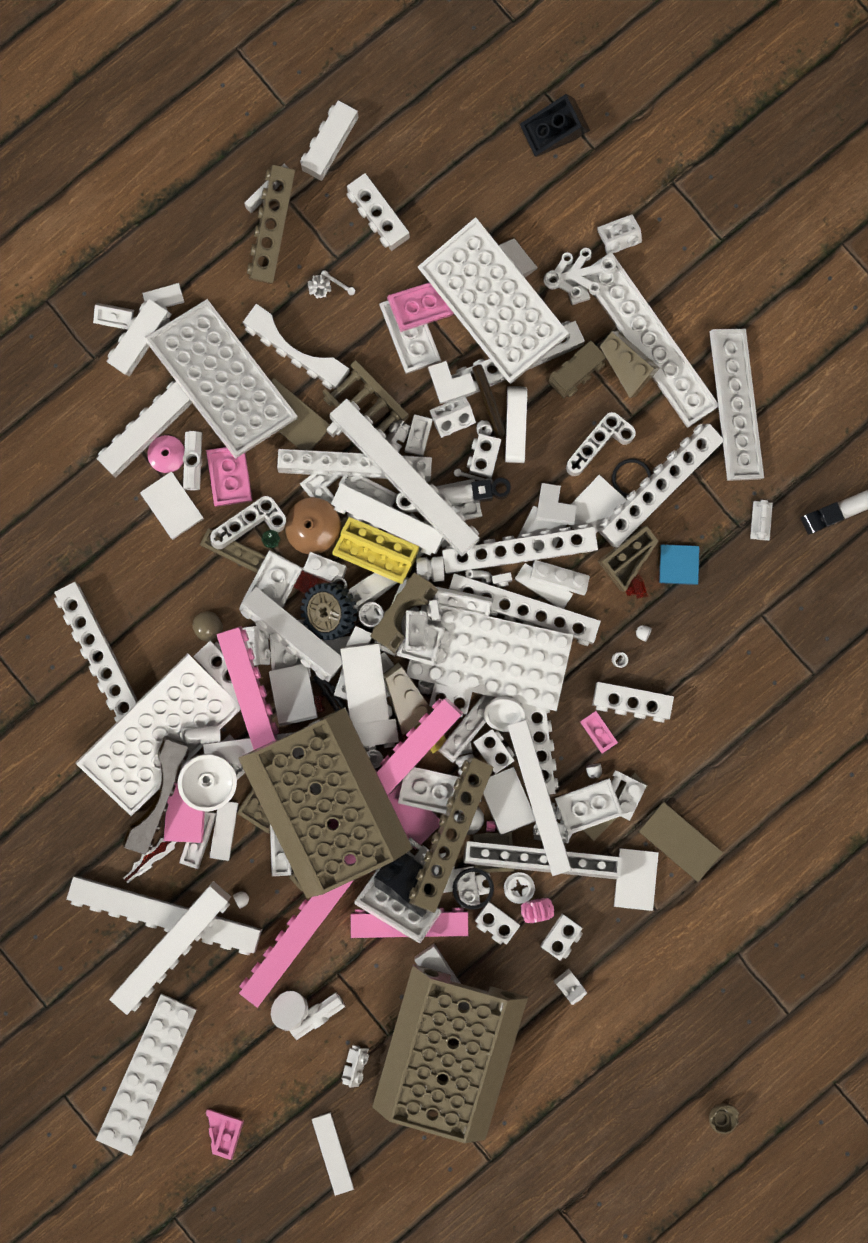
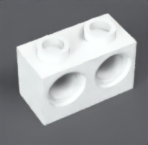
(452, 416)
(488, 457)
(452, 694)
(490, 753)
(500, 919)
(557, 934)

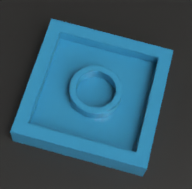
(679, 564)

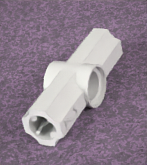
(193, 448)
(319, 1015)

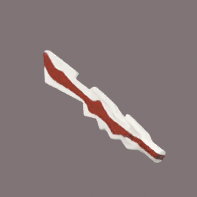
(146, 861)

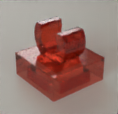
(638, 588)

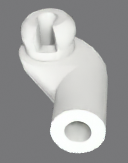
(479, 574)

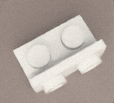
(620, 234)
(259, 643)

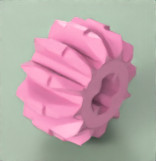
(537, 910)

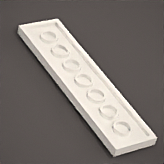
(736, 404)
(146, 1074)

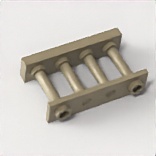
(370, 386)

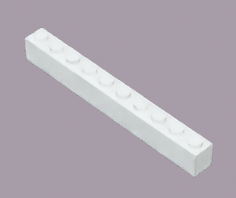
(404, 477)
(369, 733)
(158, 913)

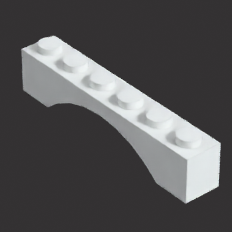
(327, 369)

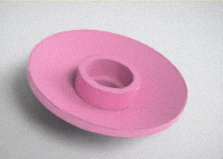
(168, 463)

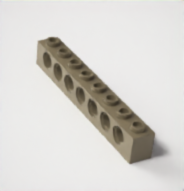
(482, 773)

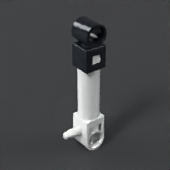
(475, 492)
(835, 513)

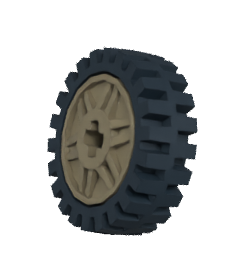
(328, 611)

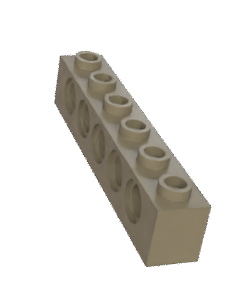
(285, 178)

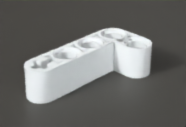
(516, 424)
(596, 446)
(245, 525)

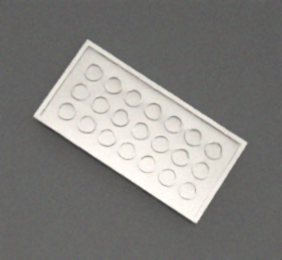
(493, 300)
(221, 378)
(497, 658)
(126, 756)

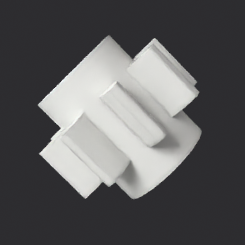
(319, 286)

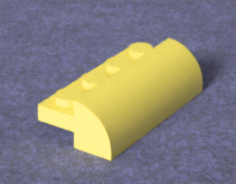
(376, 550)

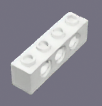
(363, 186)
(205, 658)
(663, 702)

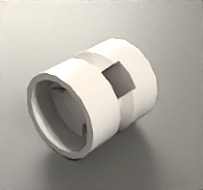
(431, 569)
(371, 614)

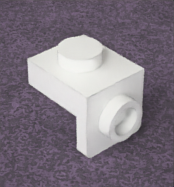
(570, 987)

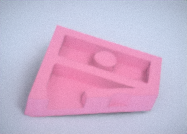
(224, 1133)

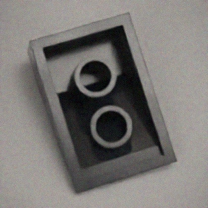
(554, 125)
(398, 880)

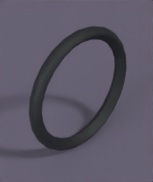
(622, 463)
(455, 888)

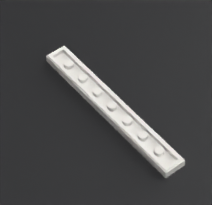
(539, 798)

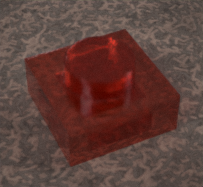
(305, 582)

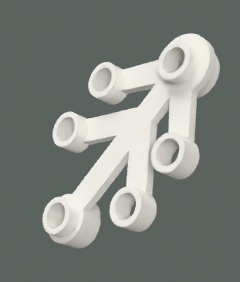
(576, 273)

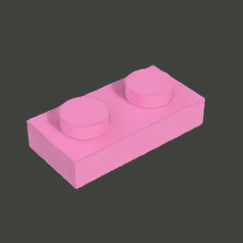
(598, 732)

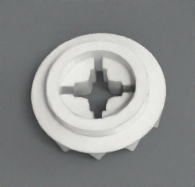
(527, 892)

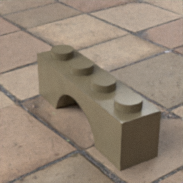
(415, 593)

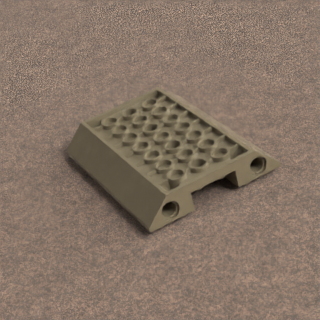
(348, 794)
(422, 1052)

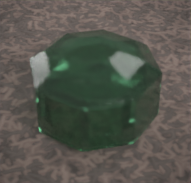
(271, 539)

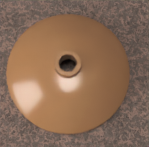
(323, 530)

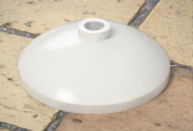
(207, 794)

